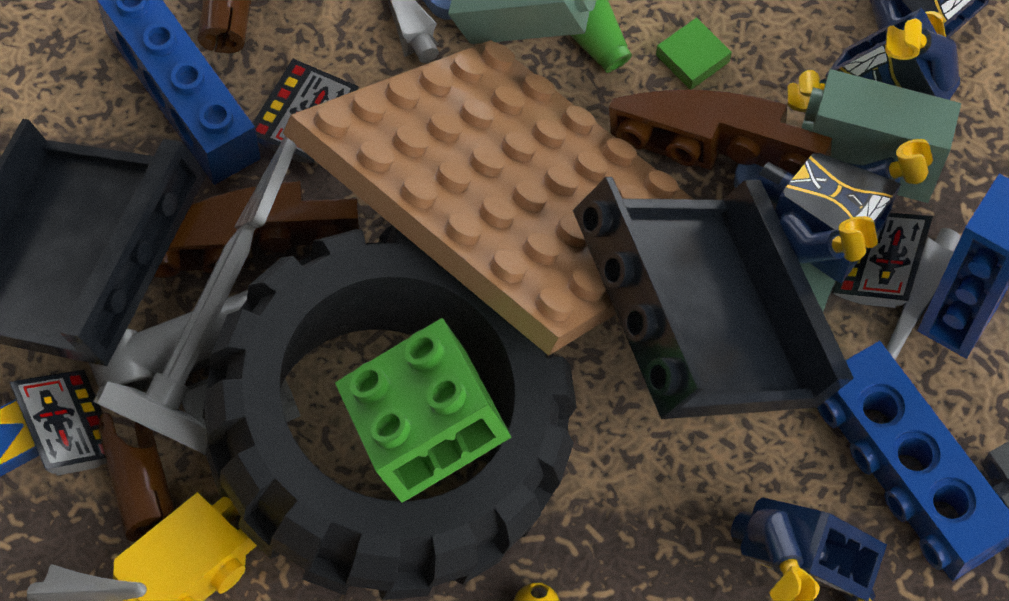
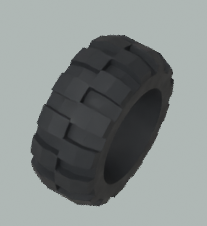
(321, 524)

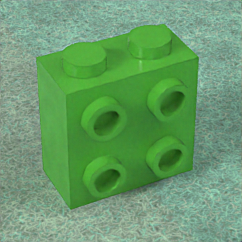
(421, 410)

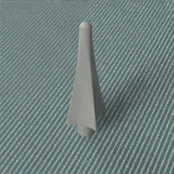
(414, 29)
(929, 274)
(69, 585)

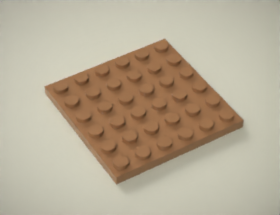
(484, 179)

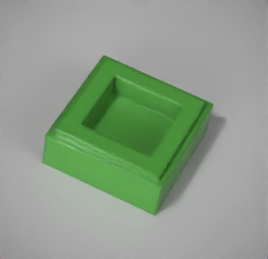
(693, 53)

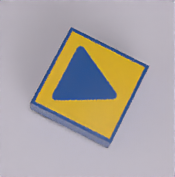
(15, 439)

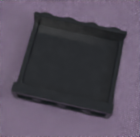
(84, 239)
(712, 302)

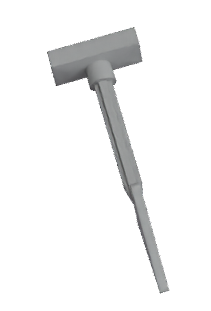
(160, 405)

